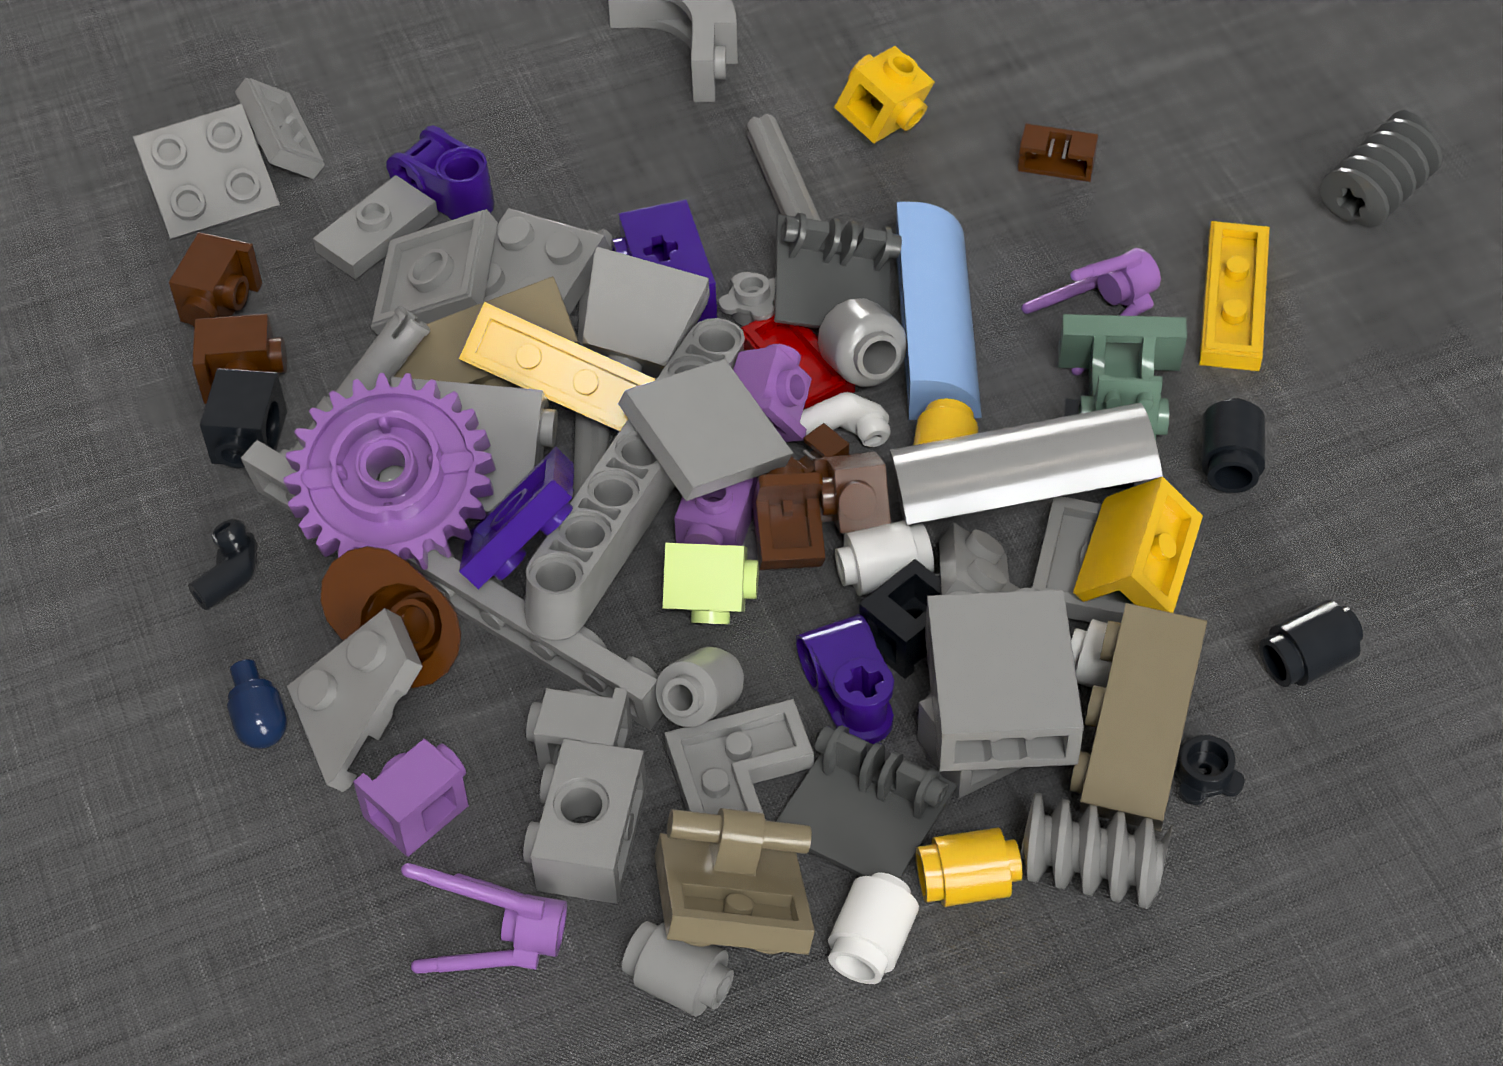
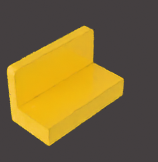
(1140, 546)

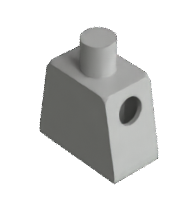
(640, 310)

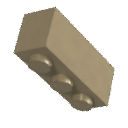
(440, 350)
(1139, 714)

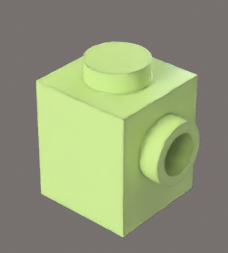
(709, 580)

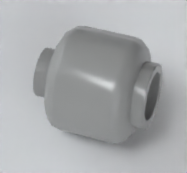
(862, 342)

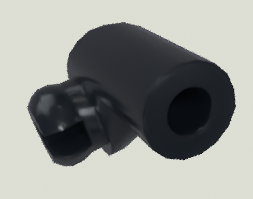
(233, 564)

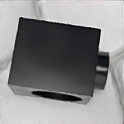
(239, 412)

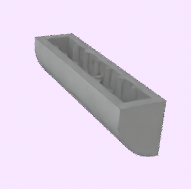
(1025, 463)

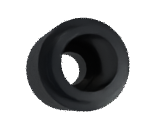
(1233, 445)
(1311, 644)

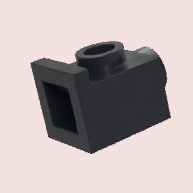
(899, 615)

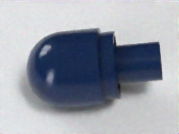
(255, 707)

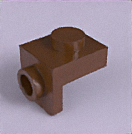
(788, 519)

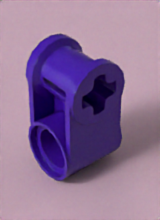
(446, 172)
(849, 676)

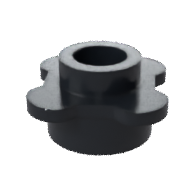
(1211, 754)

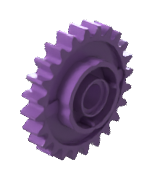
(386, 429)

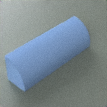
(935, 309)

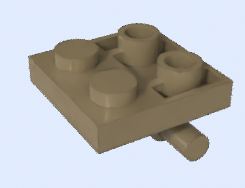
(734, 881)

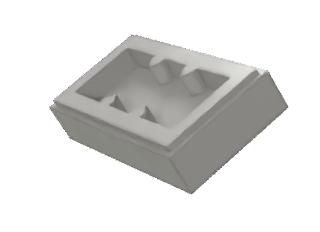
(279, 128)
(364, 232)

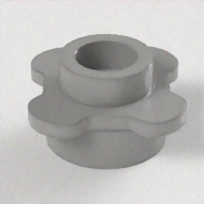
(749, 298)

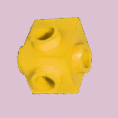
(885, 94)

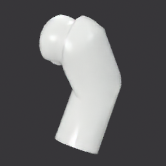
(852, 414)

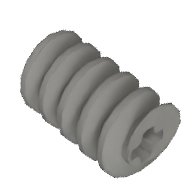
(1094, 851)

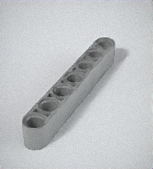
(612, 508)

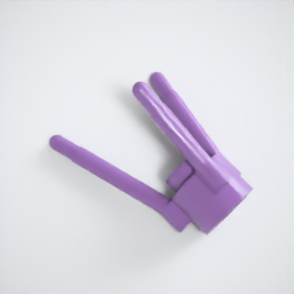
(1120, 280)
(529, 921)

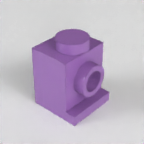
(777, 386)
(717, 516)
(414, 795)

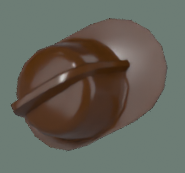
(375, 579)

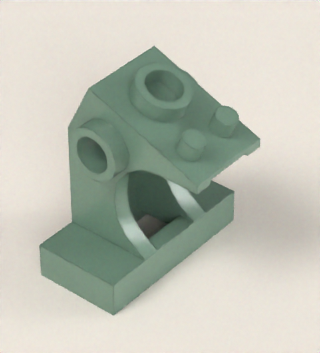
(1123, 360)

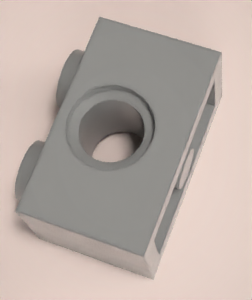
(590, 856)

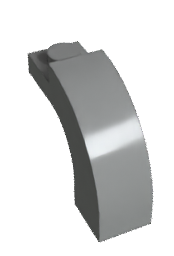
(703, 25)

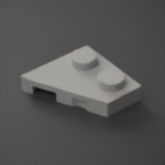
(354, 693)

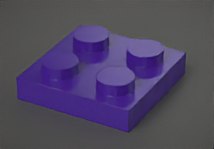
(532, 505)

